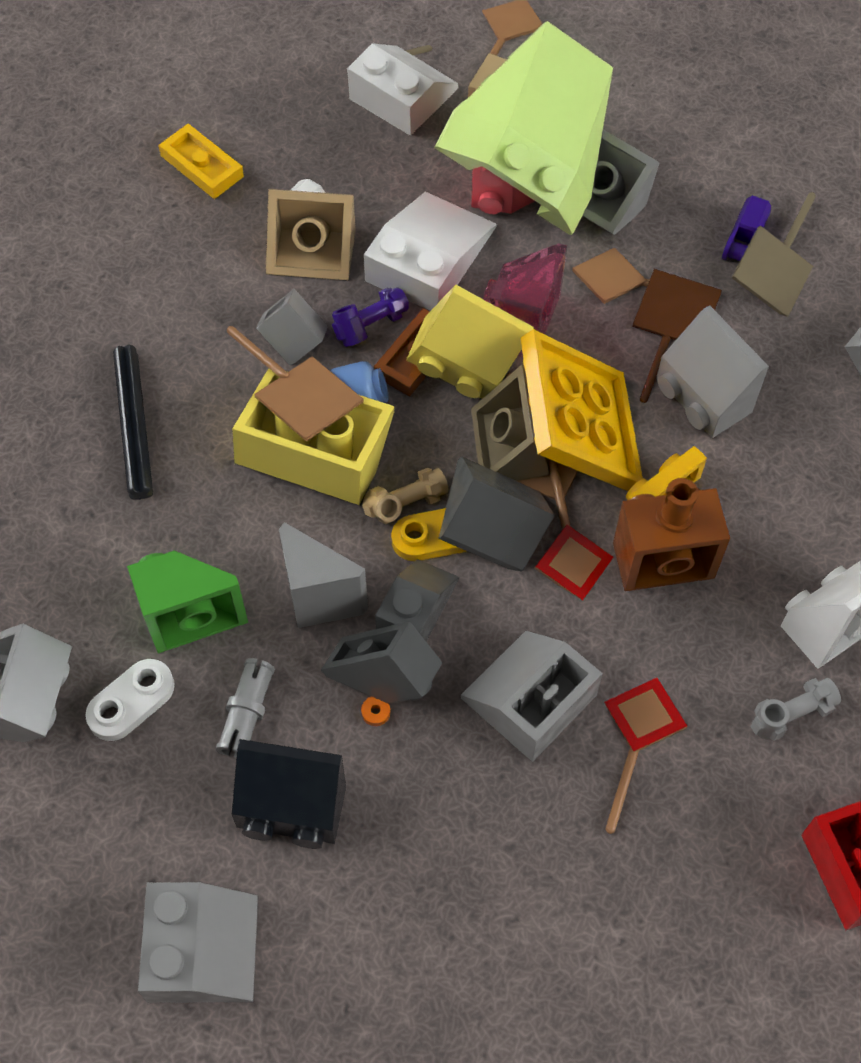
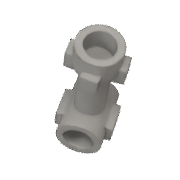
(774, 714)

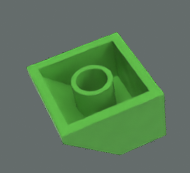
(185, 598)

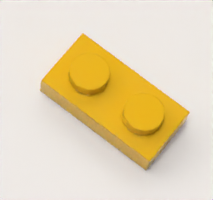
(201, 161)
(687, 466)

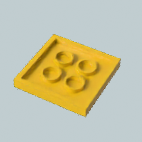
(580, 411)

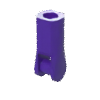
(752, 215)

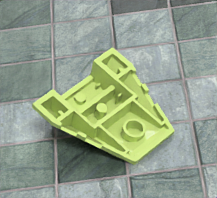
(537, 124)

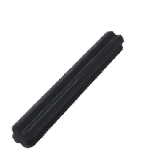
(132, 423)

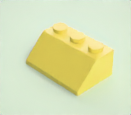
(333, 462)

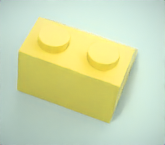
(467, 343)

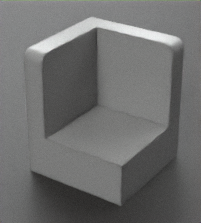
(292, 327)

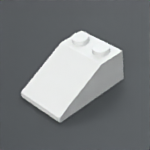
(426, 249)
(827, 619)

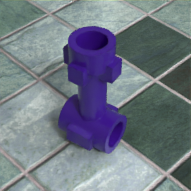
(350, 323)

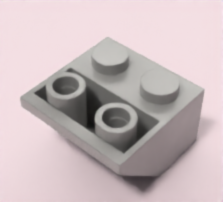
(534, 691)

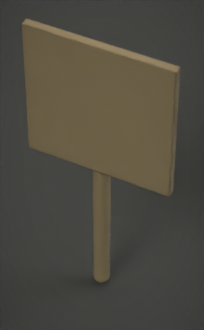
(772, 268)

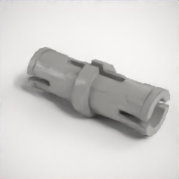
(245, 706)

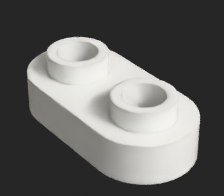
(131, 699)

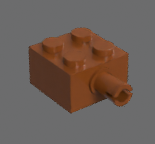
(670, 537)

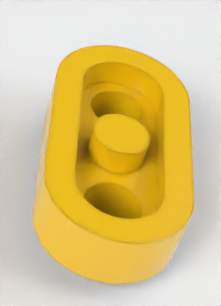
(426, 546)

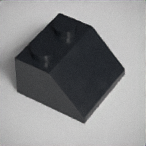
(288, 793)

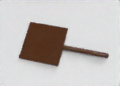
(668, 310)

